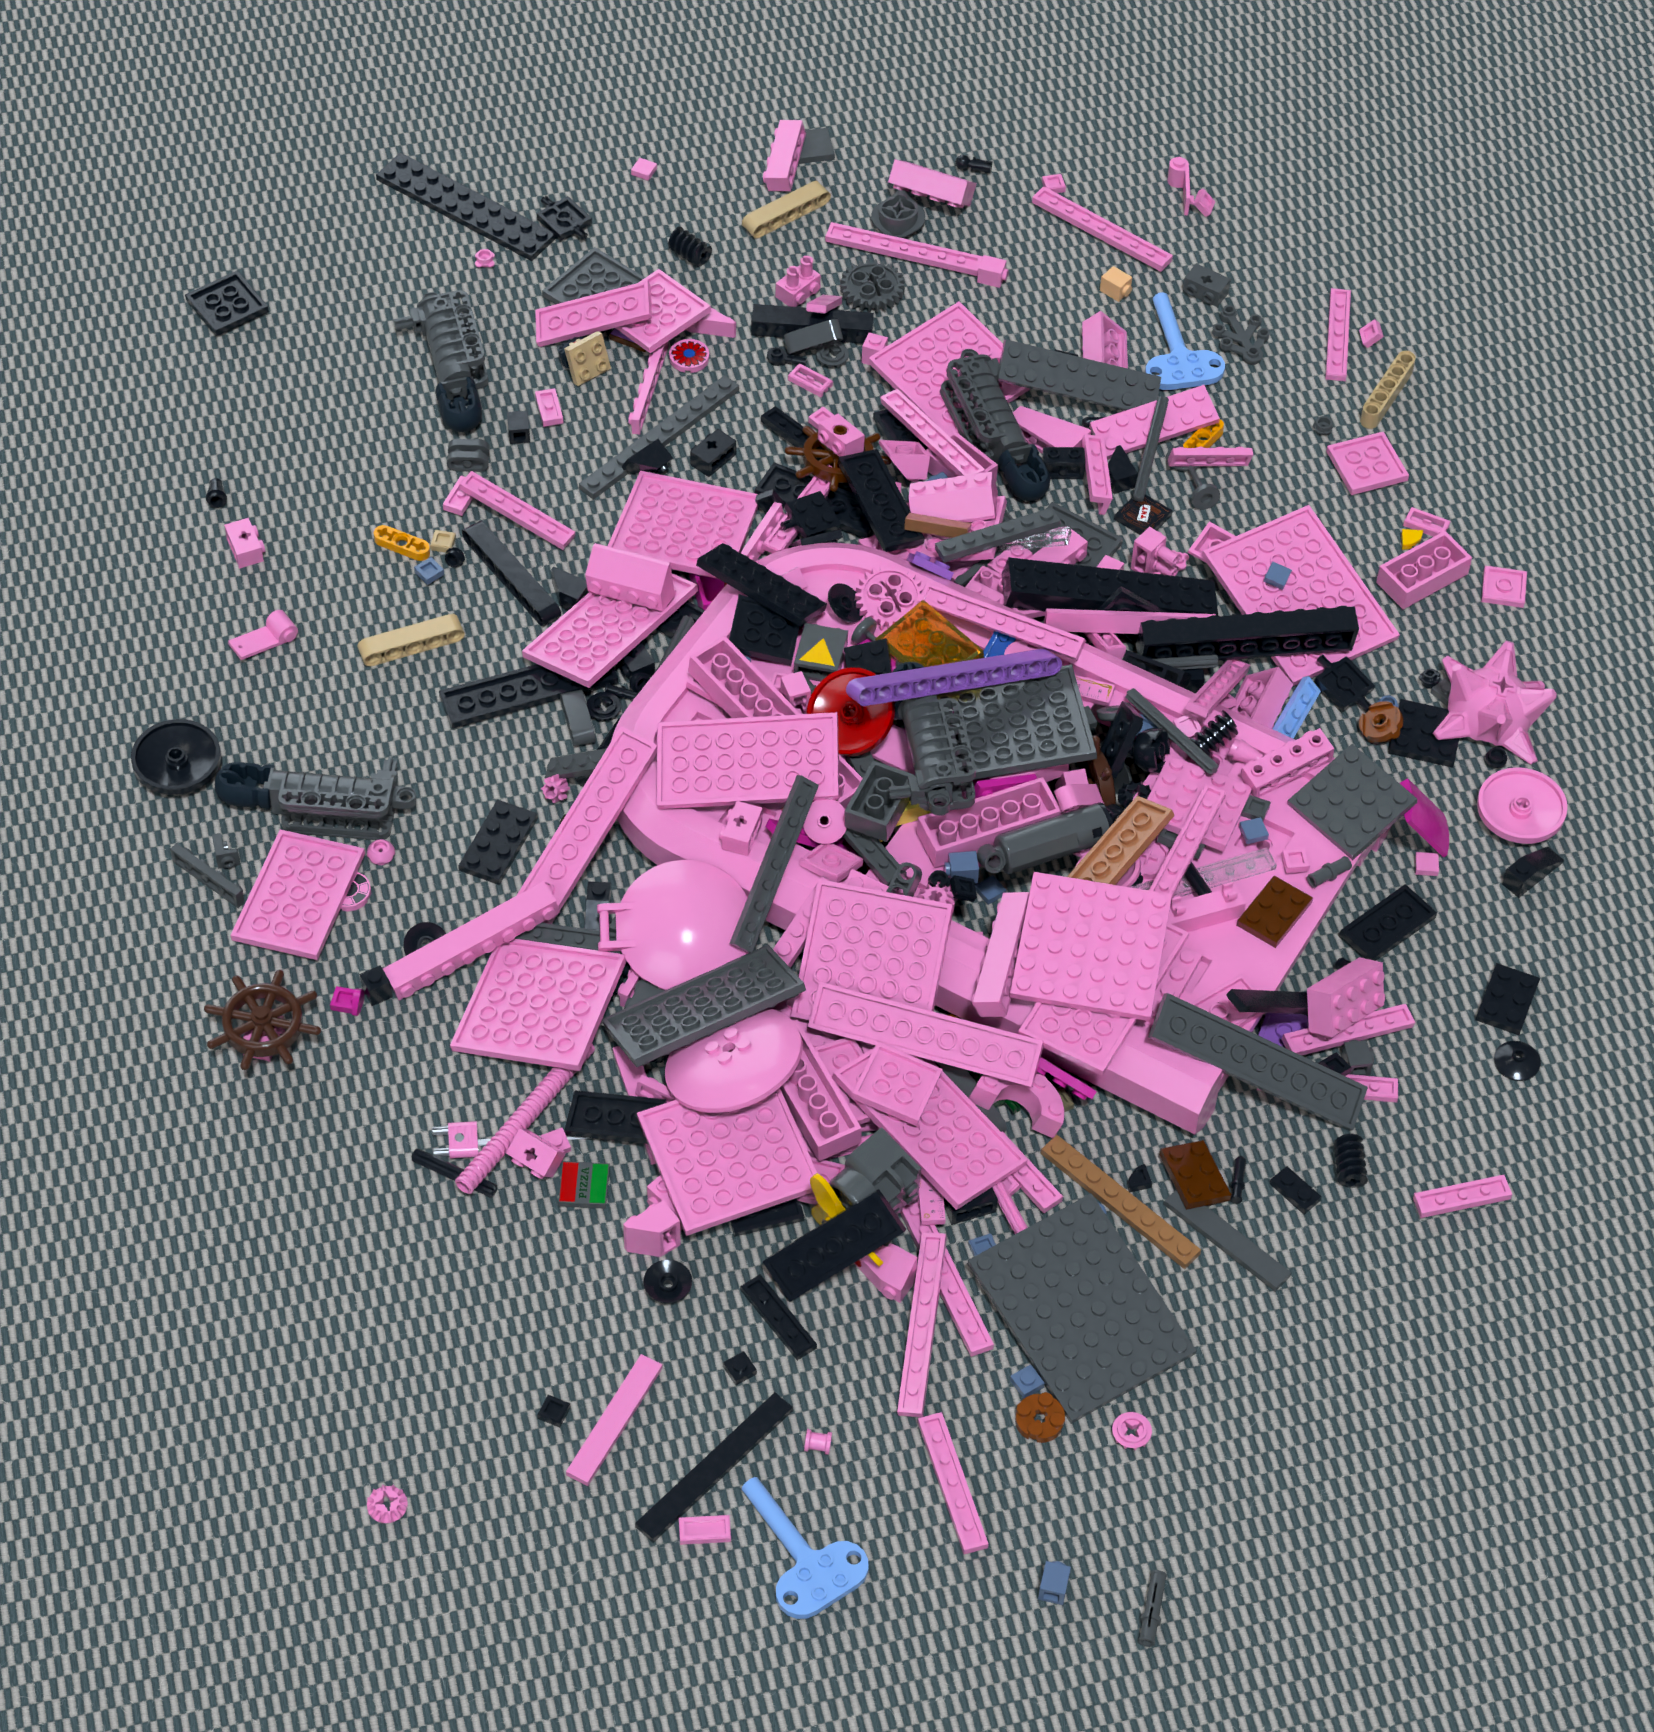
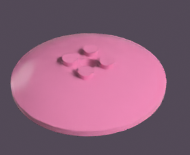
(720, 1081)

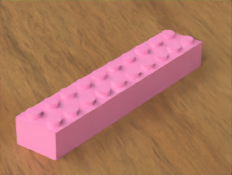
(747, 693)

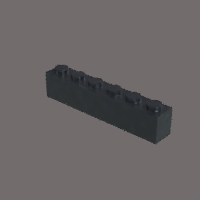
(780, 320)

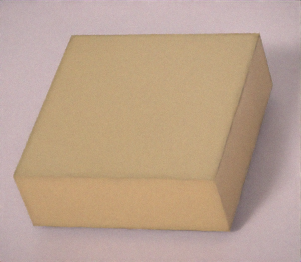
(442, 541)

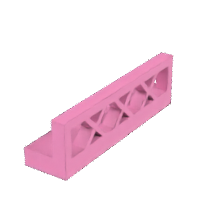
(1097, 471)

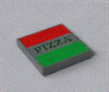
(584, 1184)

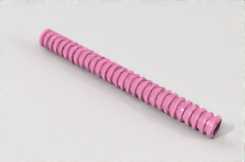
(522, 1118)

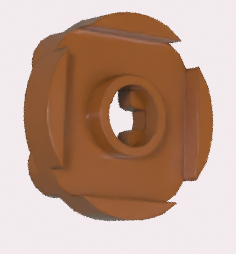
(1388, 730)
(1040, 1404)

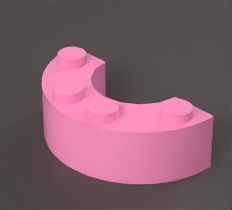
(1040, 1100)

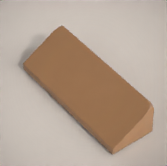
(936, 525)

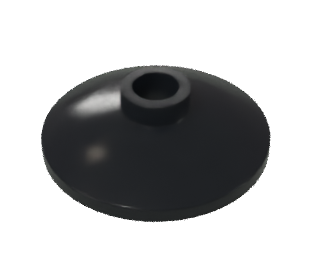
(843, 602)
(421, 932)
(1517, 1068)
(664, 1273)

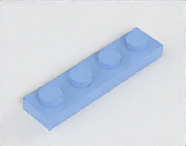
(1297, 707)

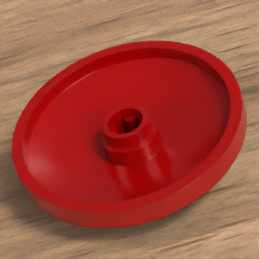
(858, 726)

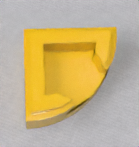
(1410, 538)

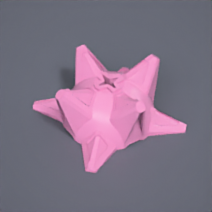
(1494, 703)

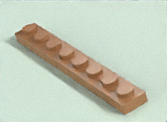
(1121, 1202)

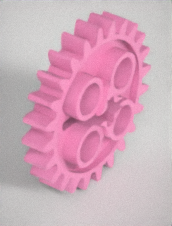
(873, 605)

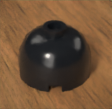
(1150, 749)

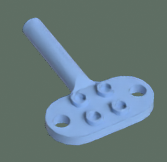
(1182, 366)
(819, 1575)

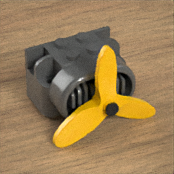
(871, 1166)

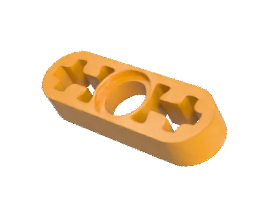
(1217, 432)
(414, 552)

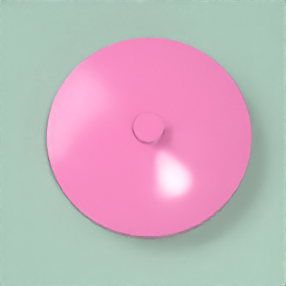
(1522, 805)

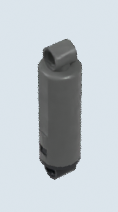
(1048, 839)

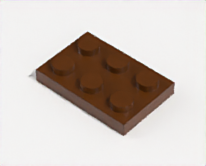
(1274, 911)
(1195, 1174)

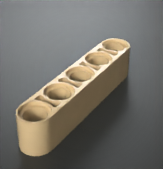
(786, 209)
(1387, 389)
(411, 640)

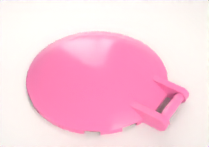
(675, 922)

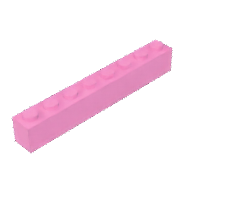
(471, 940)

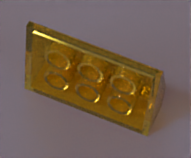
(928, 639)

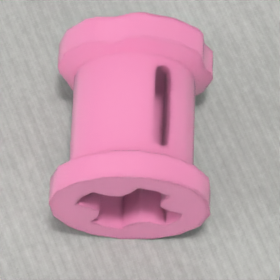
(818, 1441)

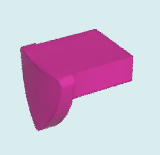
(347, 1000)

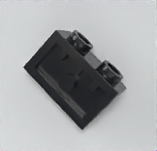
(1064, 462)

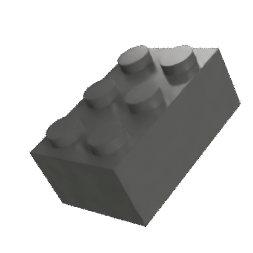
(870, 807)

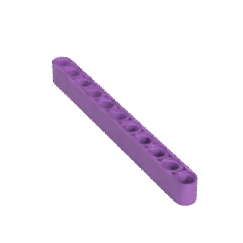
(953, 677)

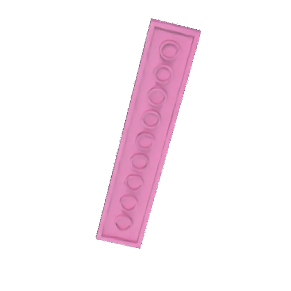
(592, 815)
(926, 1034)

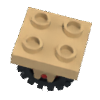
(585, 357)

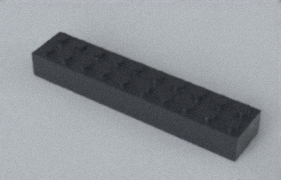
(1079, 587)
(1251, 634)

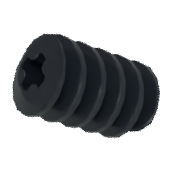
(689, 247)
(1215, 733)
(1350, 1161)

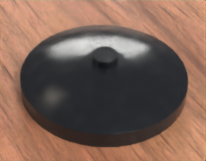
(176, 756)

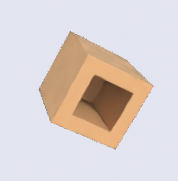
(1116, 284)

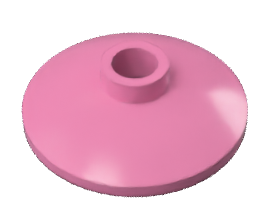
(825, 833)

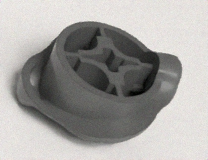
(898, 215)

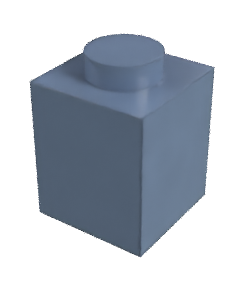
(962, 864)
(1054, 1582)

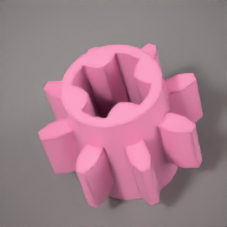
(555, 788)

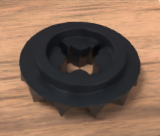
(609, 700)
(1126, 793)

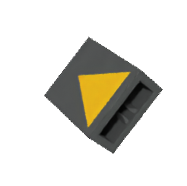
(820, 651)

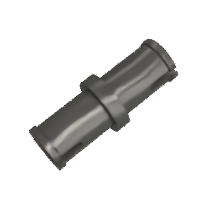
(1329, 872)

